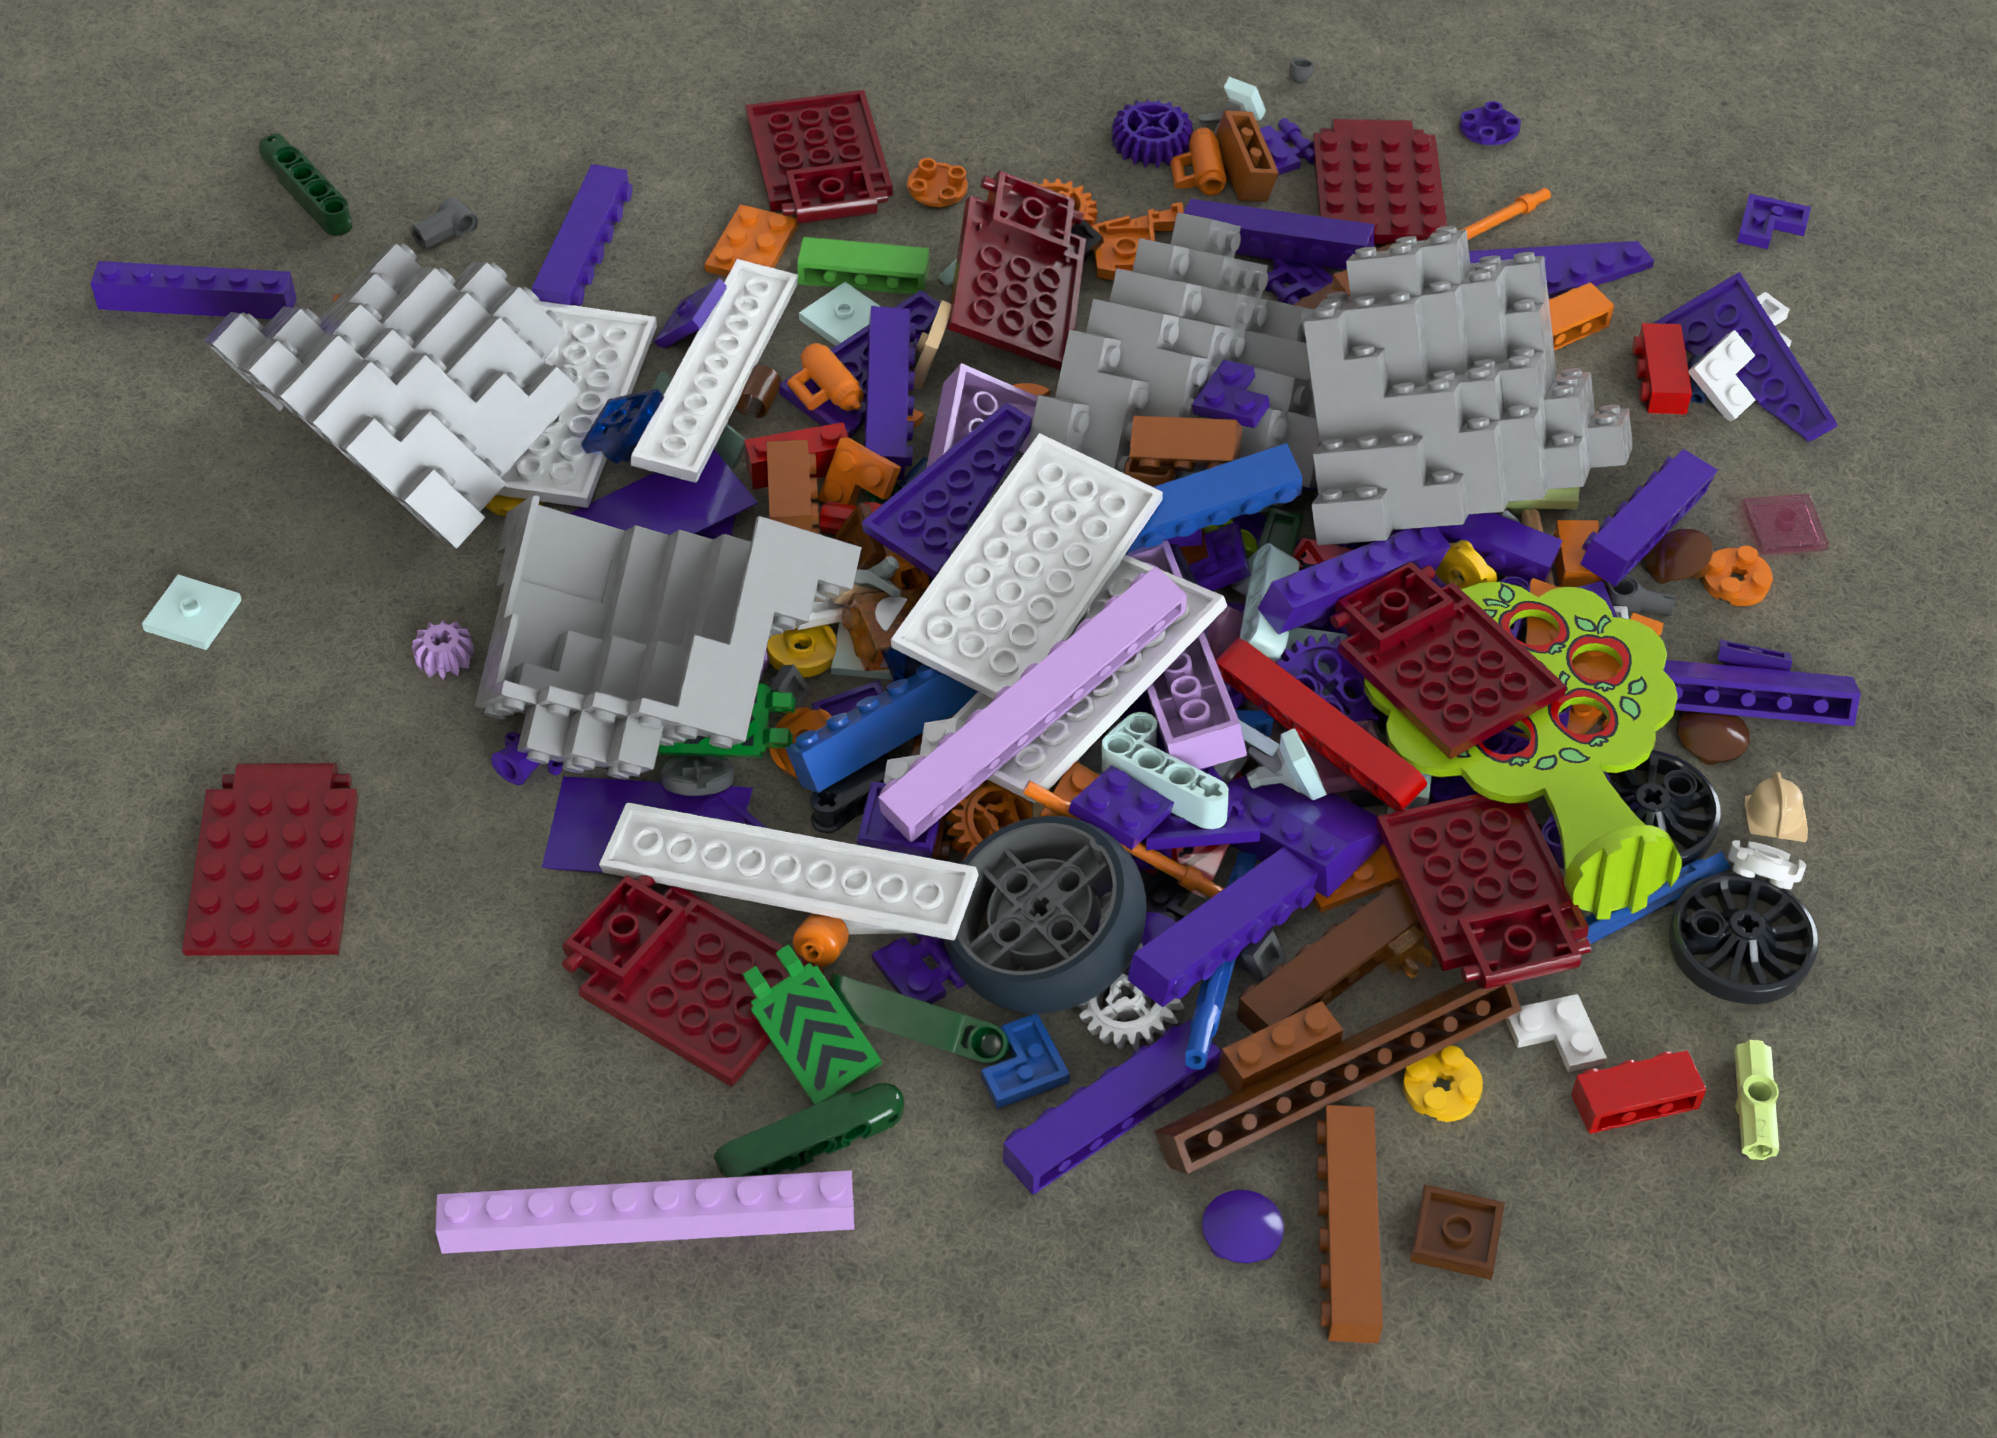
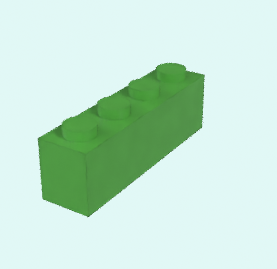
(863, 265)

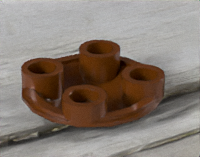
(1680, 556)
(1713, 736)

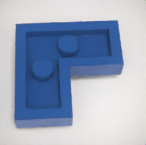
(1033, 1068)

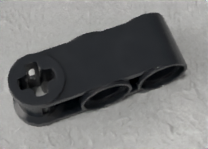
(846, 797)

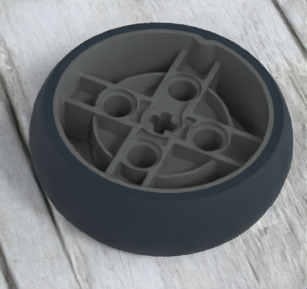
(1046, 912)

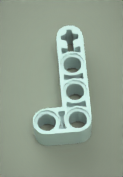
(1265, 567)
(1194, 793)

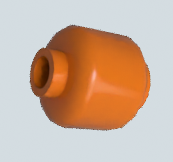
(821, 939)

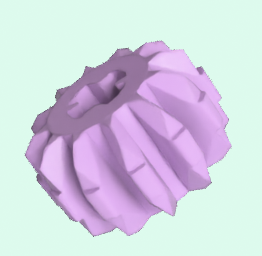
(443, 649)

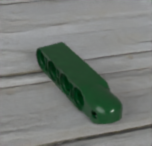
(306, 185)
(921, 1020)
(812, 1132)

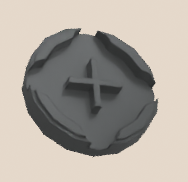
(697, 776)

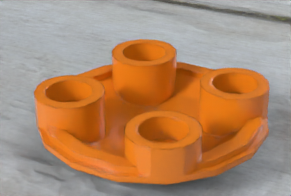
(937, 183)

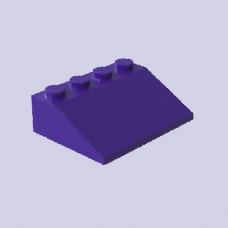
(1321, 832)

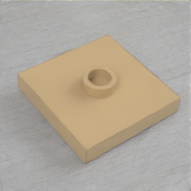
(930, 342)

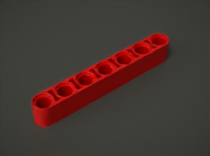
(1320, 725)

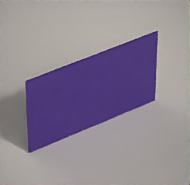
(673, 503)
(592, 807)

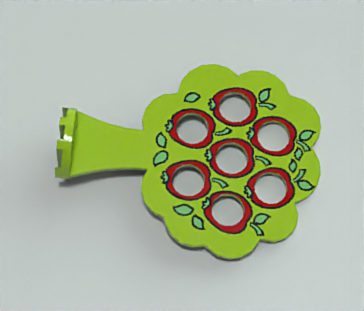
(1605, 847)

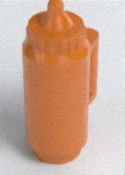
(1206, 163)
(830, 376)

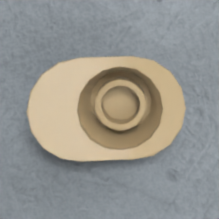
(1777, 810)

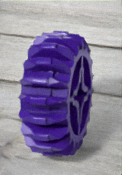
(1151, 132)

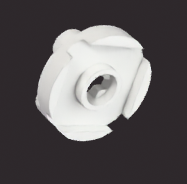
(1766, 862)

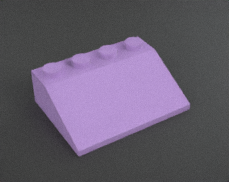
(967, 401)

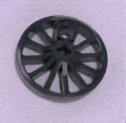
(1667, 809)
(1742, 936)

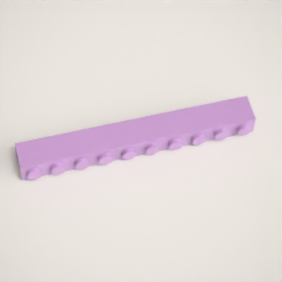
(1032, 703)
(644, 1211)

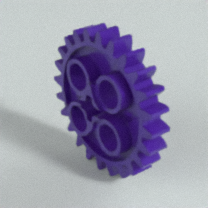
(1341, 674)

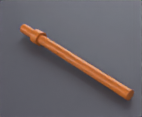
(1521, 205)
(1187, 876)

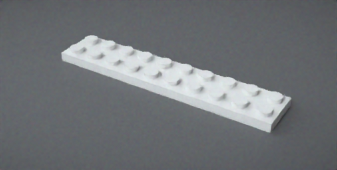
(714, 372)
(791, 870)

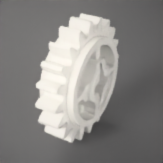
(1121, 1007)

